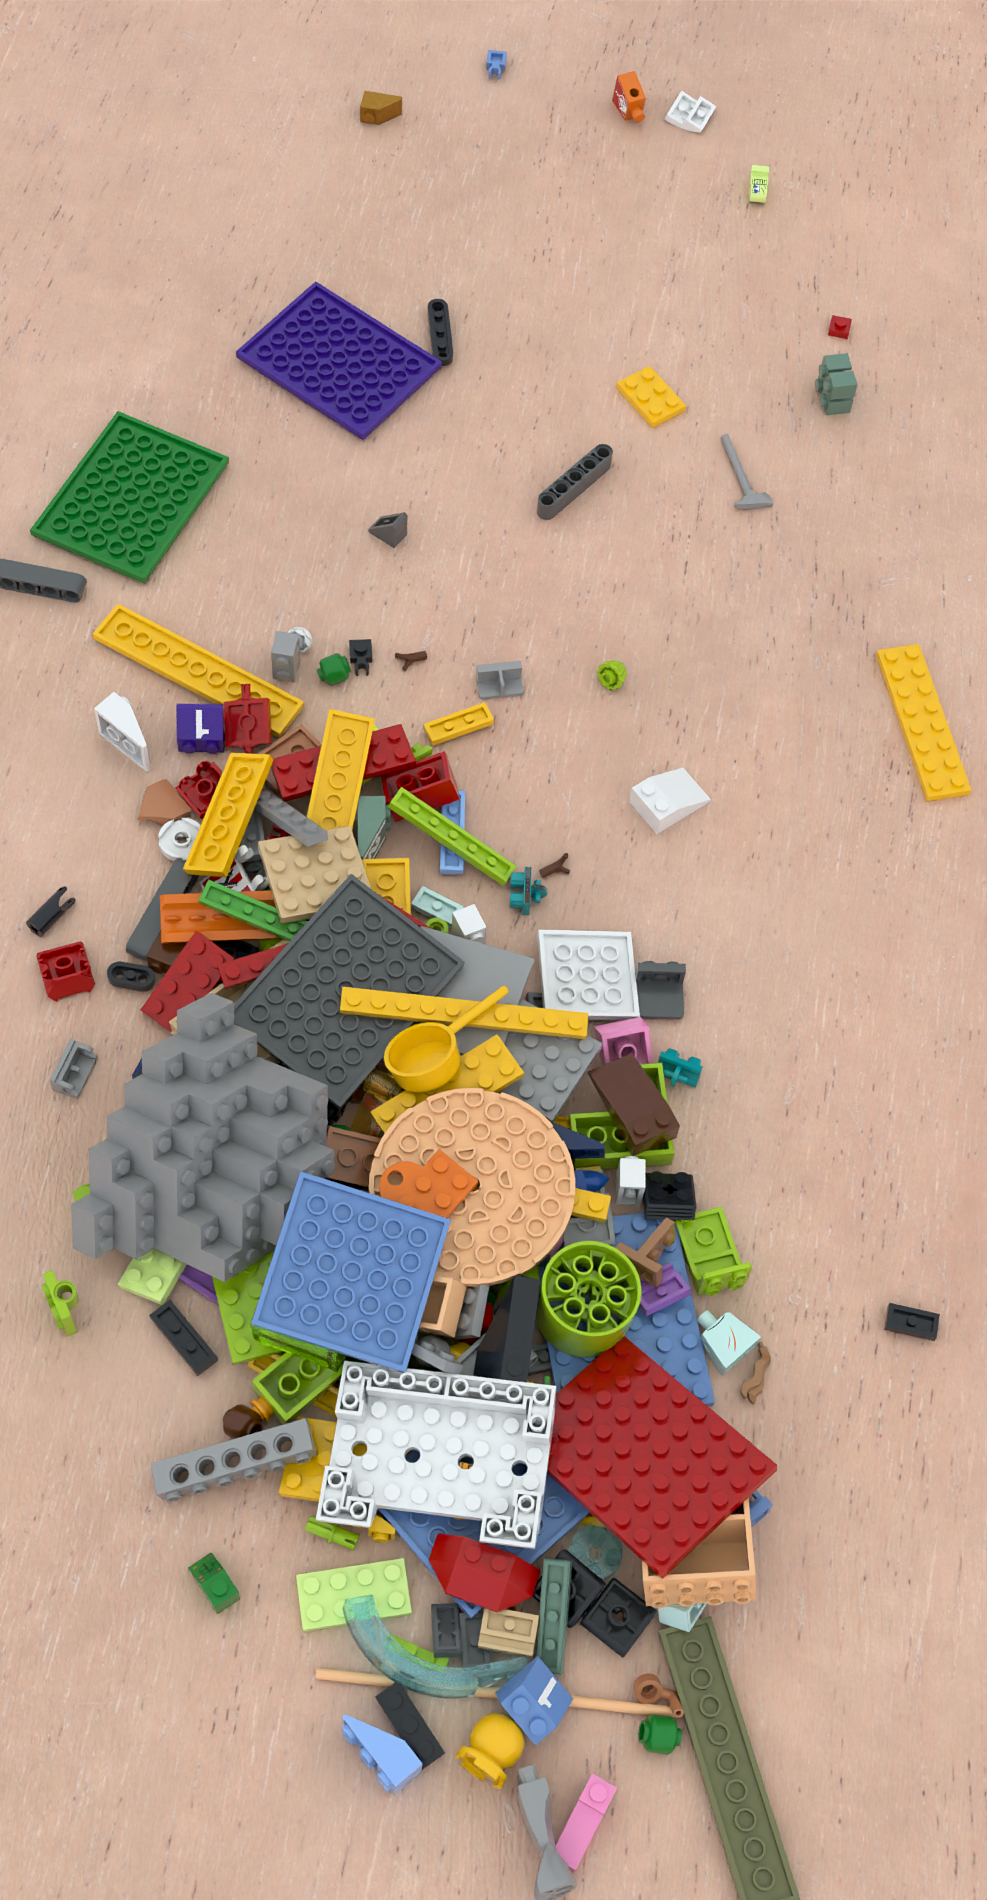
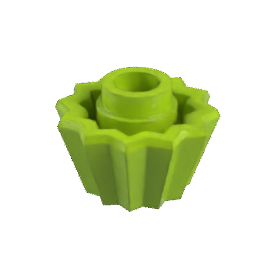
(612, 674)

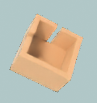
(443, 1307)

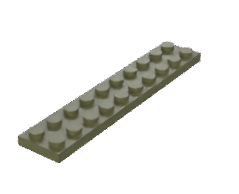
(727, 1764)

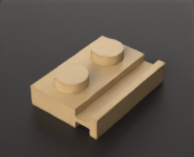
(508, 1632)

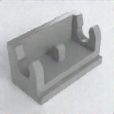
(73, 1069)

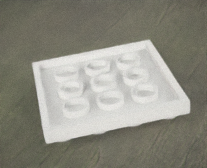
(588, 973)

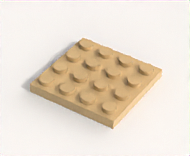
(307, 876)

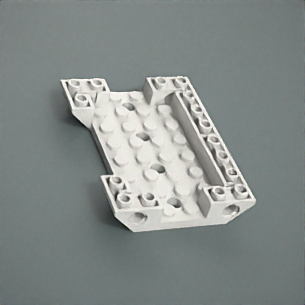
(444, 1421)

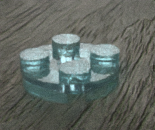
(601, 1538)

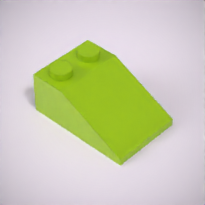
(293, 1385)

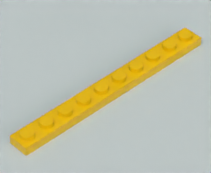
(447, 1010)

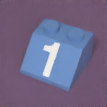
(535, 1700)

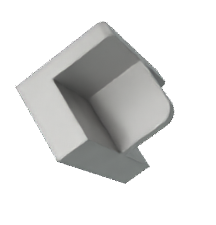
(499, 680)

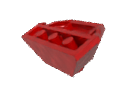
(482, 1573)

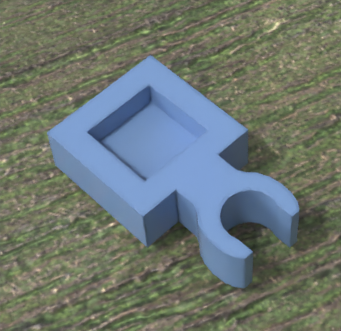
(496, 62)

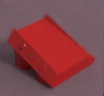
(200, 787)
(65, 970)

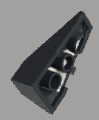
(509, 1339)

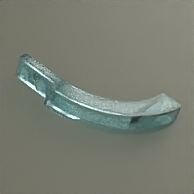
(411, 1671)

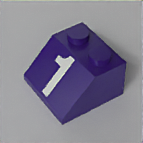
(200, 728)

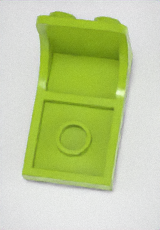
(711, 1253)

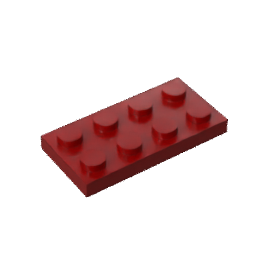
(187, 979)

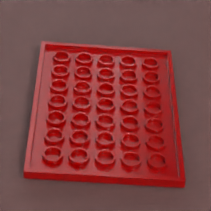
(649, 1456)

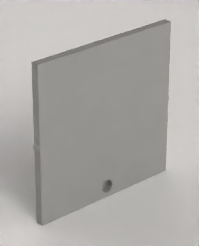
(482, 974)

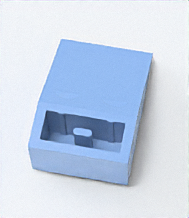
(386, 1753)

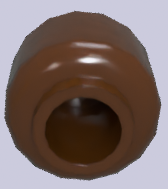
(241, 1421)

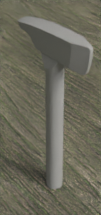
(751, 499)

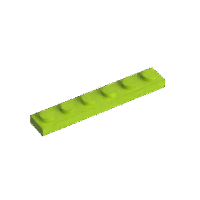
(452, 836)

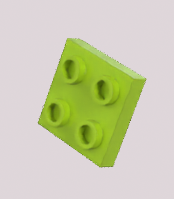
(60, 1308)

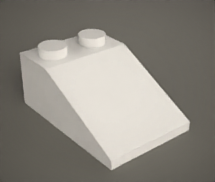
(119, 727)
(667, 798)

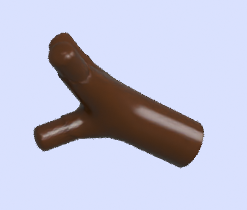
(412, 657)
(555, 867)

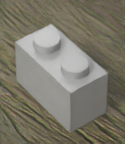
(285, 656)

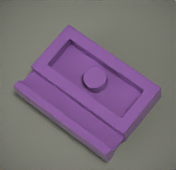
(668, 1292)

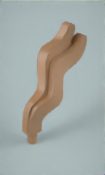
(755, 1385)

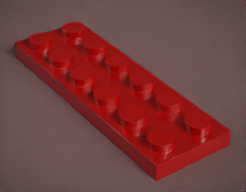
(386, 754)

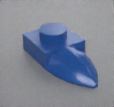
(589, 1180)

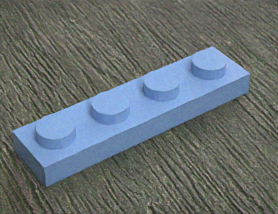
(449, 861)

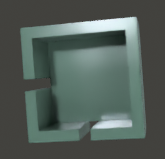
(836, 384)

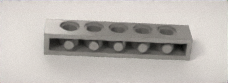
(167, 1471)

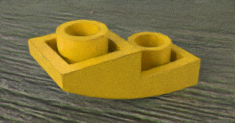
(380, 1530)

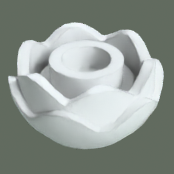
(305, 638)

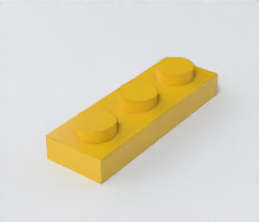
(458, 724)

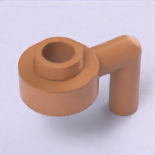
(655, 1691)

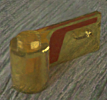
(379, 1089)

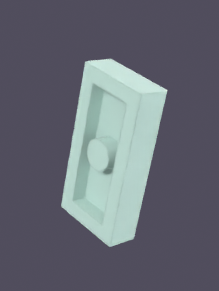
(435, 905)

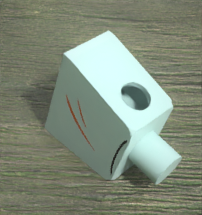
(726, 1340)

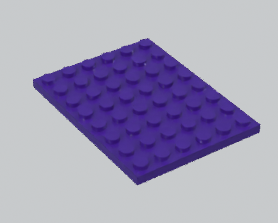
(339, 360)

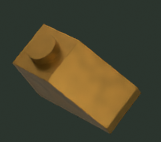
(379, 107)

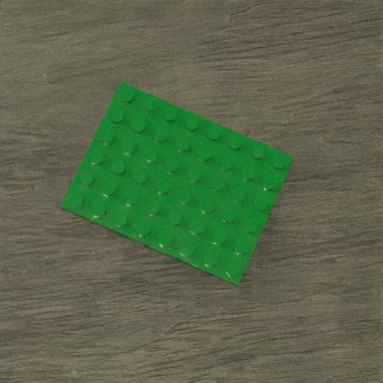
(130, 497)

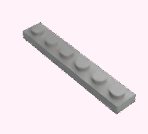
(290, 819)

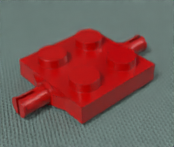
(247, 721)

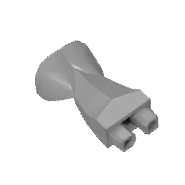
(534, 1802)

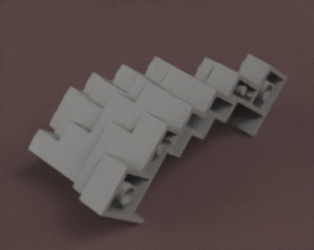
(203, 1149)

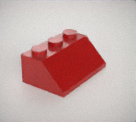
(428, 781)

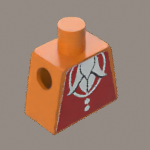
(629, 97)

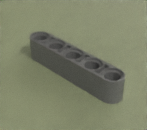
(574, 481)
(41, 581)
(150, 924)

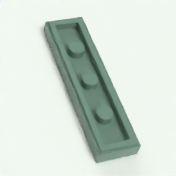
(554, 1613)

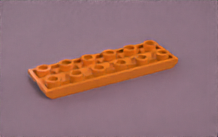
(184, 915)

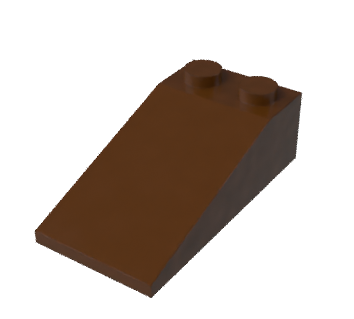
(634, 1104)

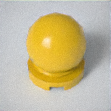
(494, 1747)

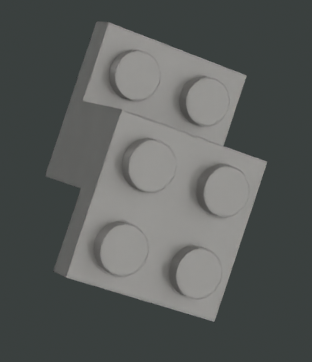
(589, 1230)

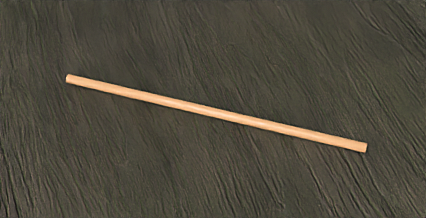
(489, 1692)

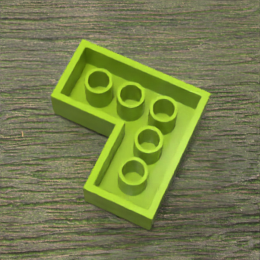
(602, 1129)

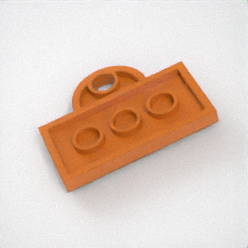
(432, 1188)

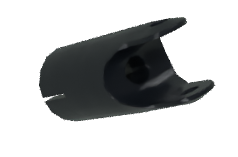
(49, 913)

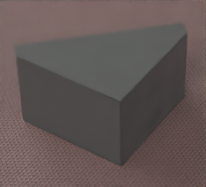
(390, 528)

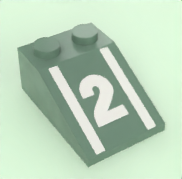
(372, 825)

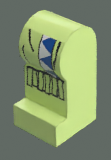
(758, 183)

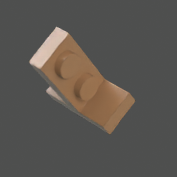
(649, 1253)

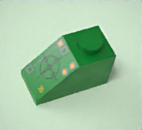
(214, 1583)

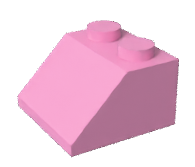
(623, 1039)

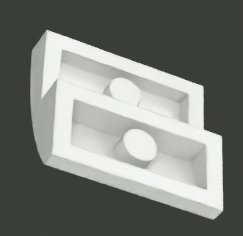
(690, 113)

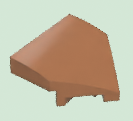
(163, 804)

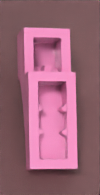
(584, 1820)

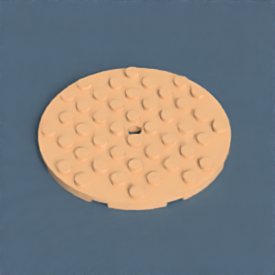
(520, 1173)

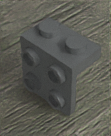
(660, 989)

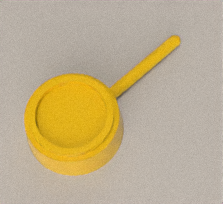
(428, 1052)

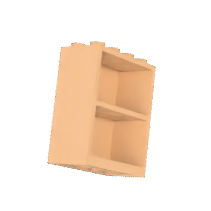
(713, 1572)

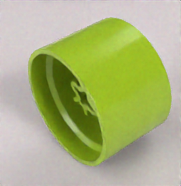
(560, 1326)

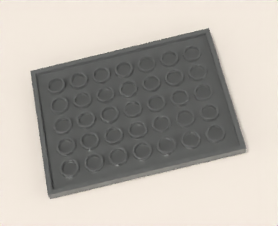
(351, 944)

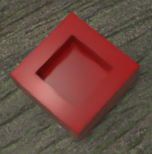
(839, 327)

